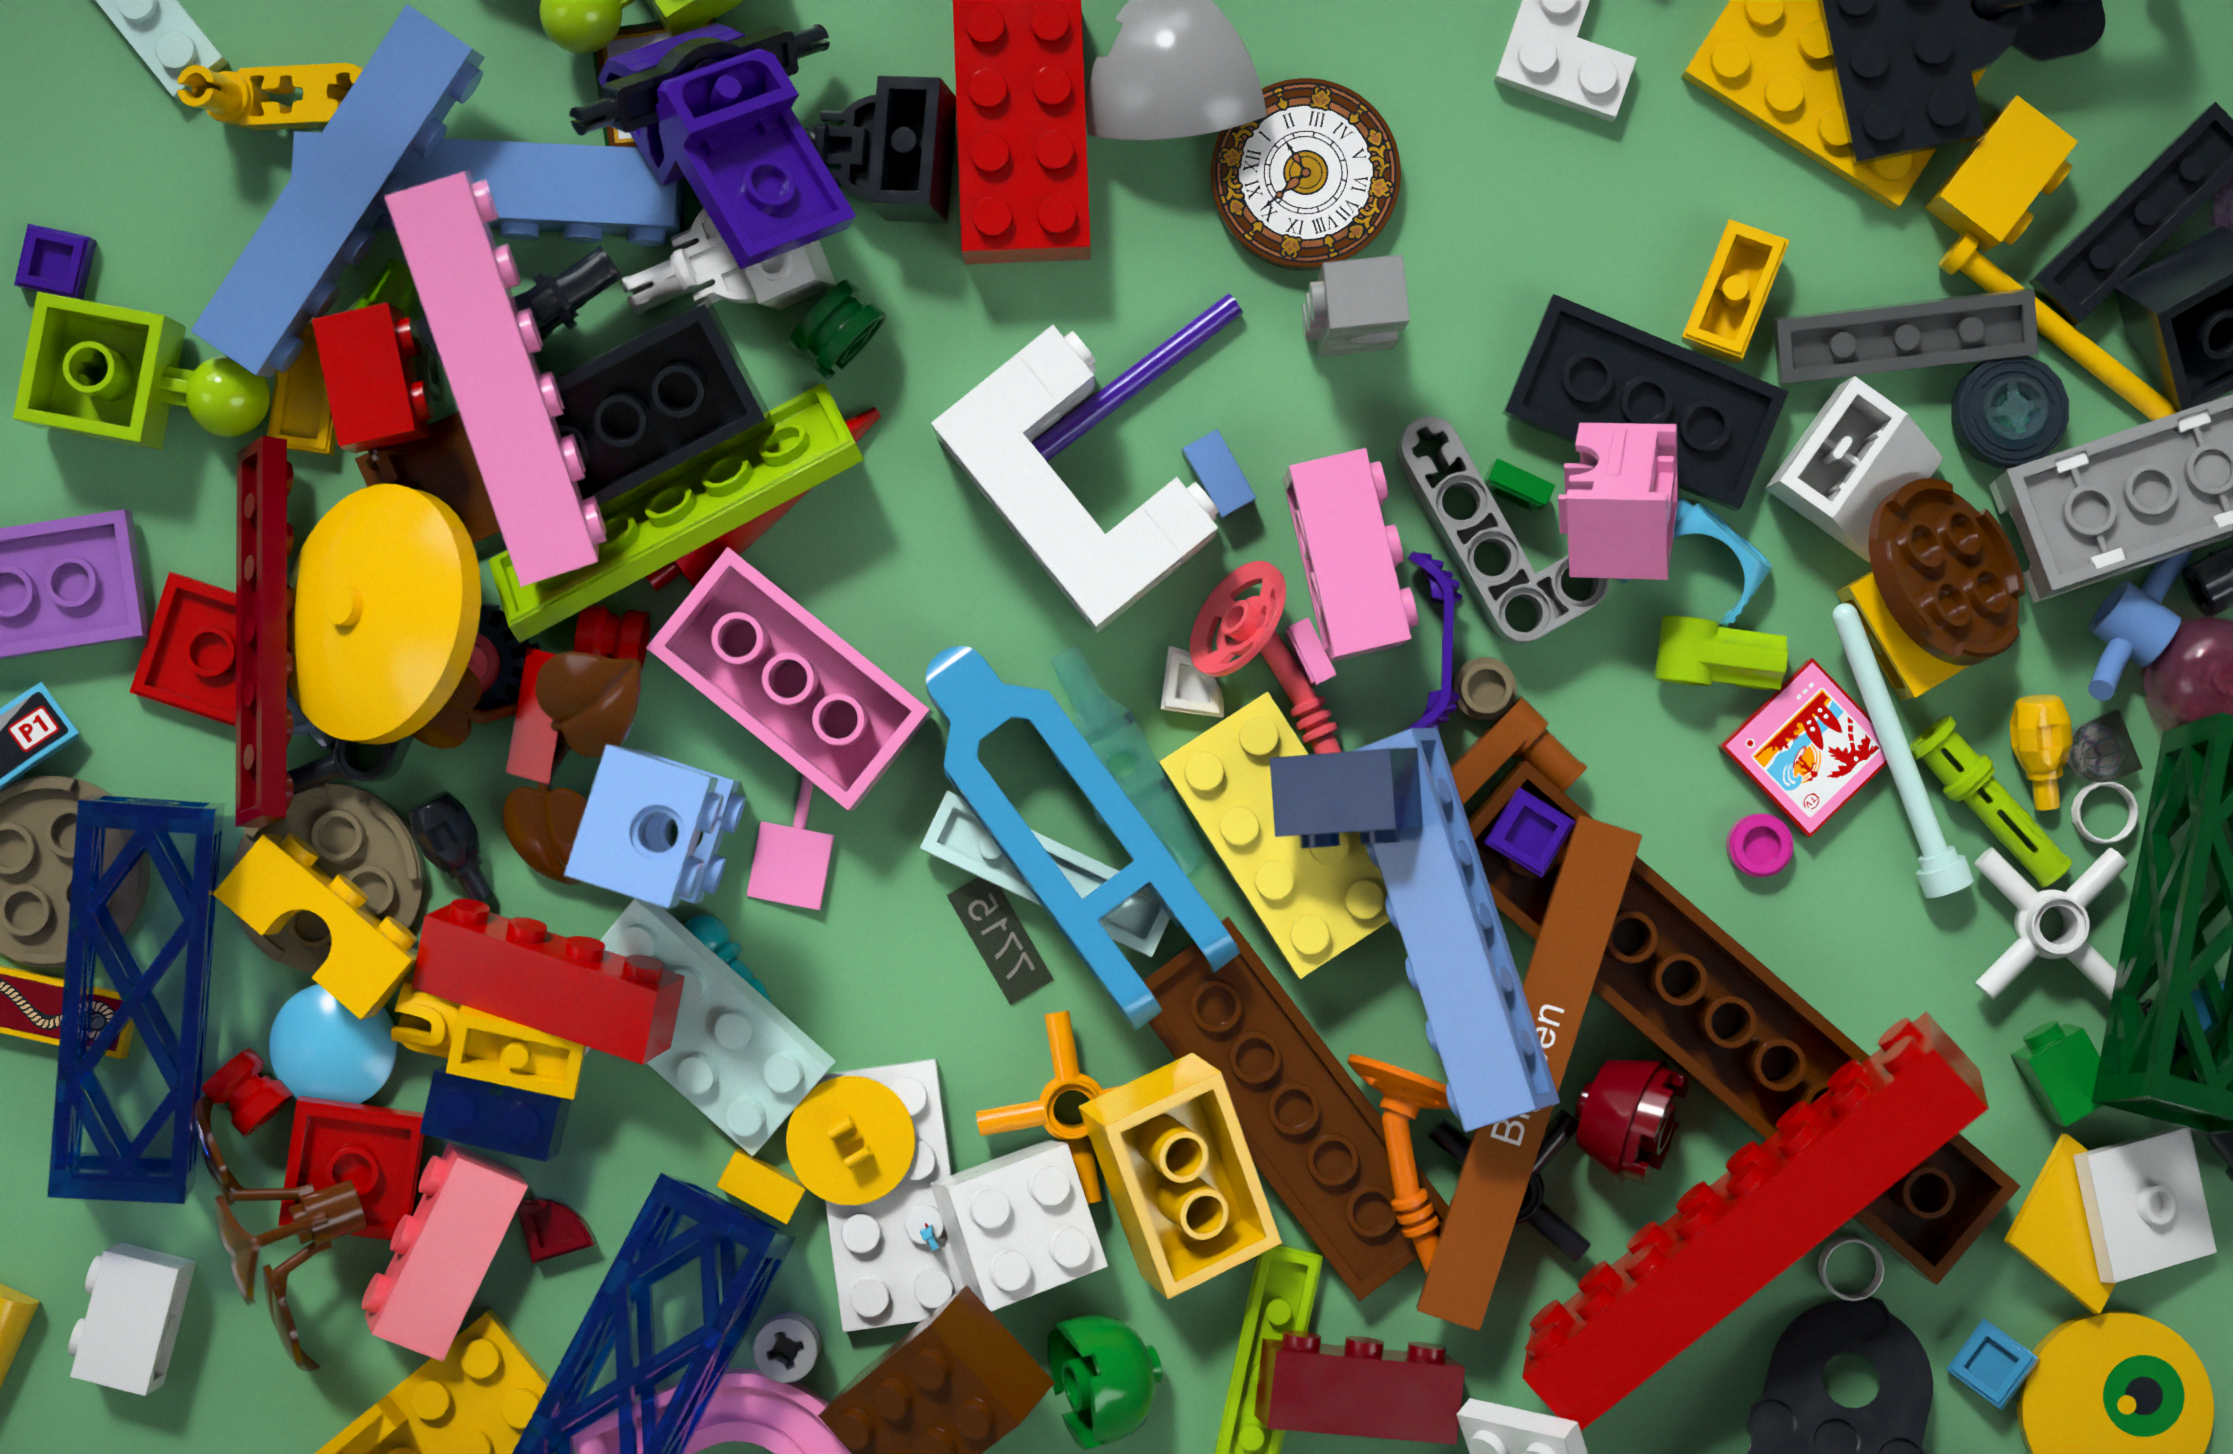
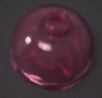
(2192, 673)

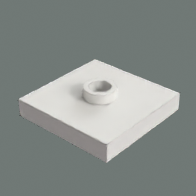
(2144, 1204)

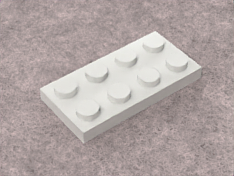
(877, 1248)

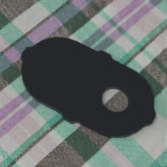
(1800, 1415)

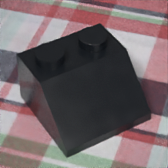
(2183, 319)

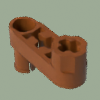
(1516, 734)

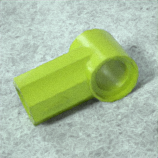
(1702, 653)

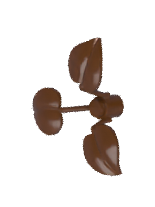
(590, 706)
(317, 1218)

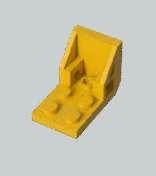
(456, 1406)

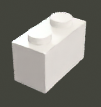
(130, 1318)

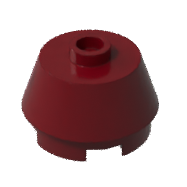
(1629, 1117)

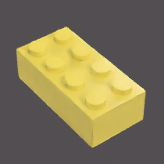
(1304, 897)

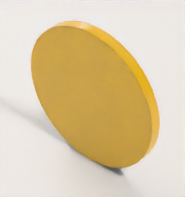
(850, 1140)

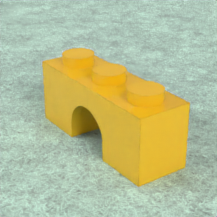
(366, 954)

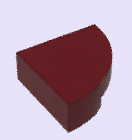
(553, 1228)

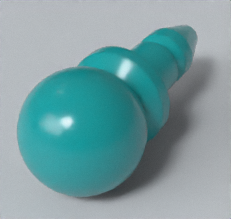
(716, 937)

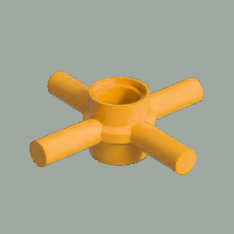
(1042, 1111)

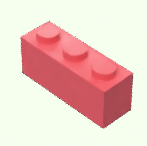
(443, 1251)

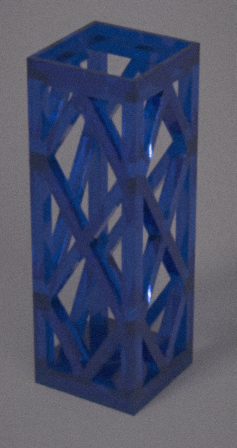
(181, 1062)
(643, 1261)

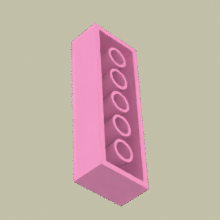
(495, 376)

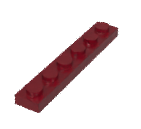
(262, 651)

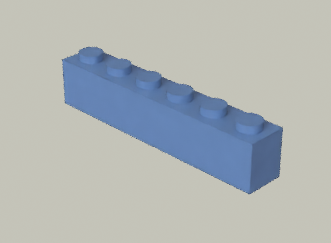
(552, 188)
(339, 194)
(1460, 952)

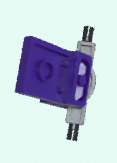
(723, 118)

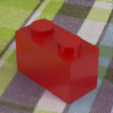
(373, 377)

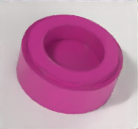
(1759, 845)

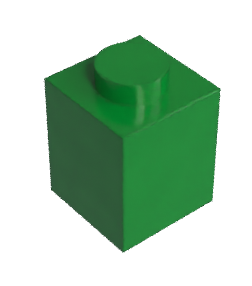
(2060, 1071)

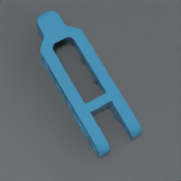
(977, 704)

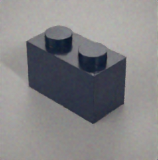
(1346, 793)

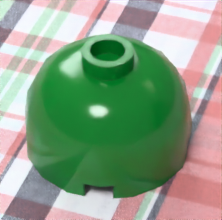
(1104, 1376)

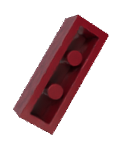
(1359, 1388)

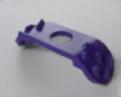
(1444, 591)

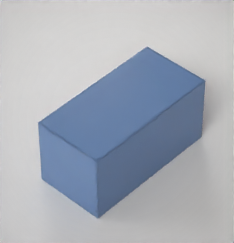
(1219, 474)

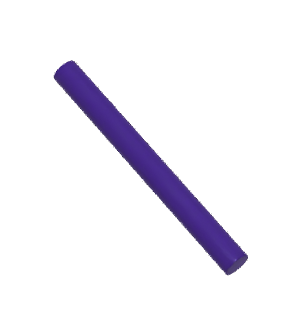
(1137, 377)

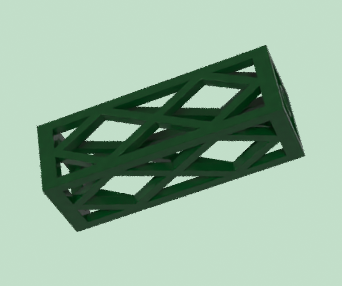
(2200, 761)

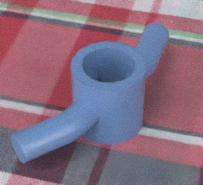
(2134, 625)

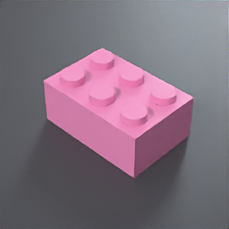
(1349, 554)

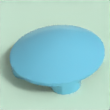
(328, 1050)

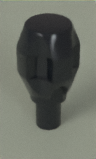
(450, 842)

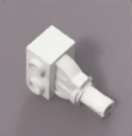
(710, 271)

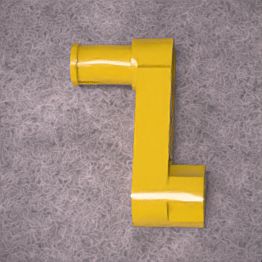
(243, 97)

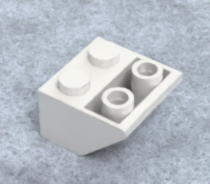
(1851, 461)

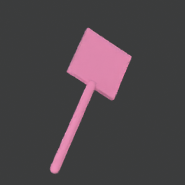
(792, 861)

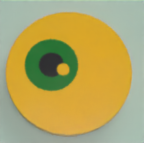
(2115, 1389)

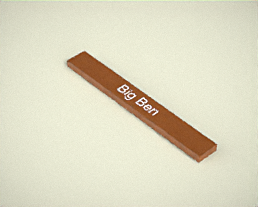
(1557, 994)

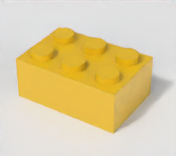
(1180, 1175)

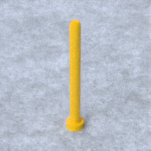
(1968, 260)

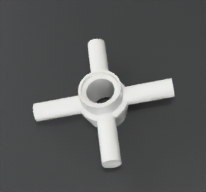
(2032, 905)

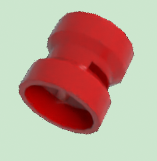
(613, 636)
(250, 1096)

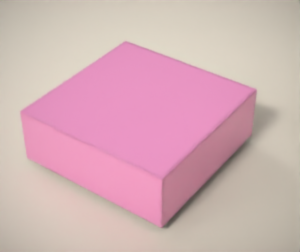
(1309, 652)

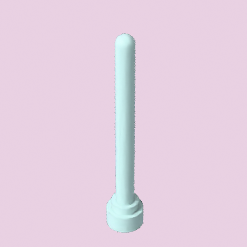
(1940, 865)

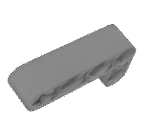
(1487, 526)

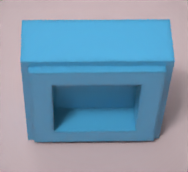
(1993, 1364)

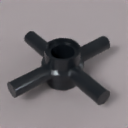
(1532, 1208)

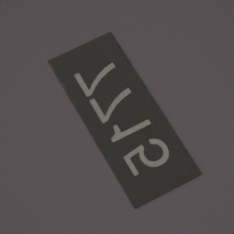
(1000, 938)

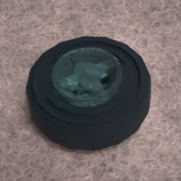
(2032, 402)

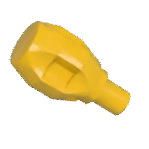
(2042, 744)

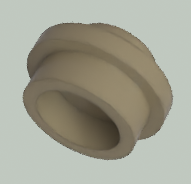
(1484, 688)

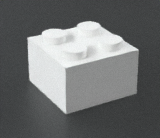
(1019, 1224)

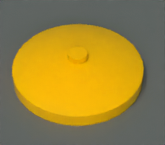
(382, 614)

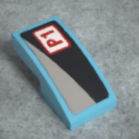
(31, 732)

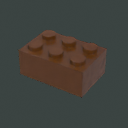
(941, 1387)

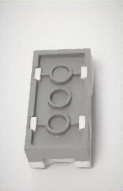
(2123, 499)

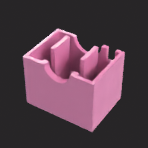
(1621, 501)

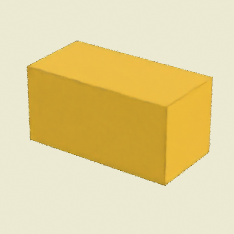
(762, 1185)

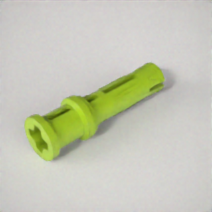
(1974, 771)

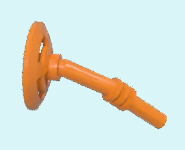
(1402, 1098)

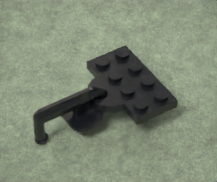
(1911, 62)

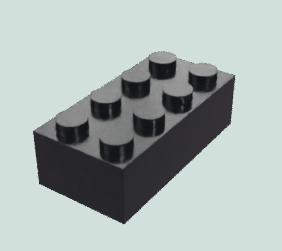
(657, 401)

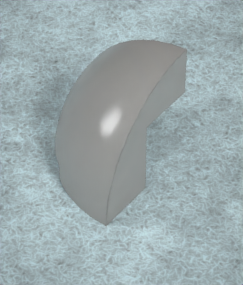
(1173, 74)

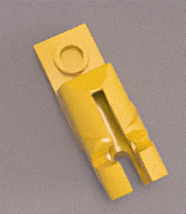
(487, 1045)

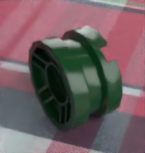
(836, 328)

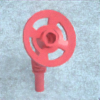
(1252, 628)

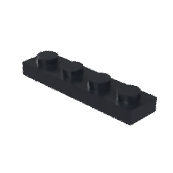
(2139, 217)

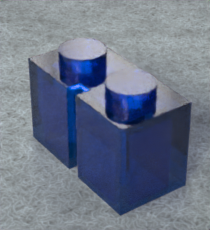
(515, 1123)

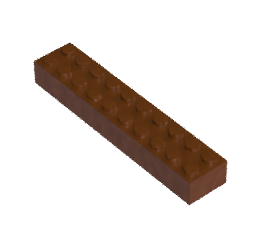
(1740, 1032)

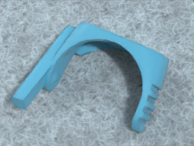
(1703, 520)

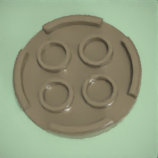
(354, 838)
(37, 868)

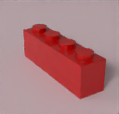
(548, 980)

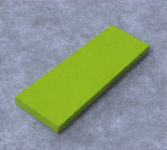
(689, 507)

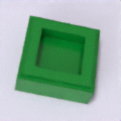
(1518, 486)

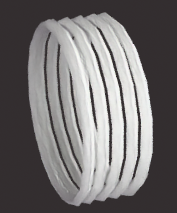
(2132, 806)
(1879, 1273)

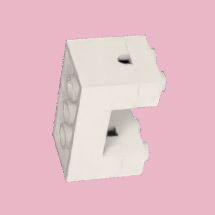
(991, 441)

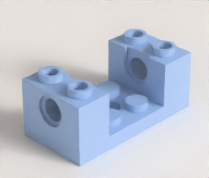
(629, 824)

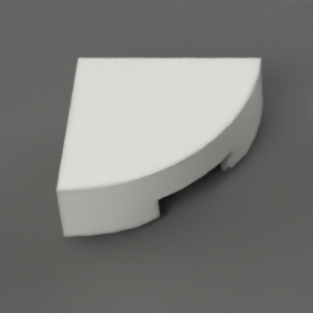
(1188, 688)

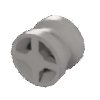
(795, 1331)

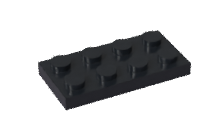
(1611, 372)

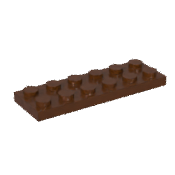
(1295, 1107)

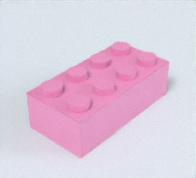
(789, 680)

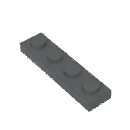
(1906, 336)

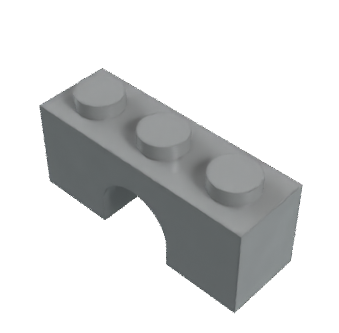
(1356, 306)

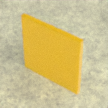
(2055, 1231)

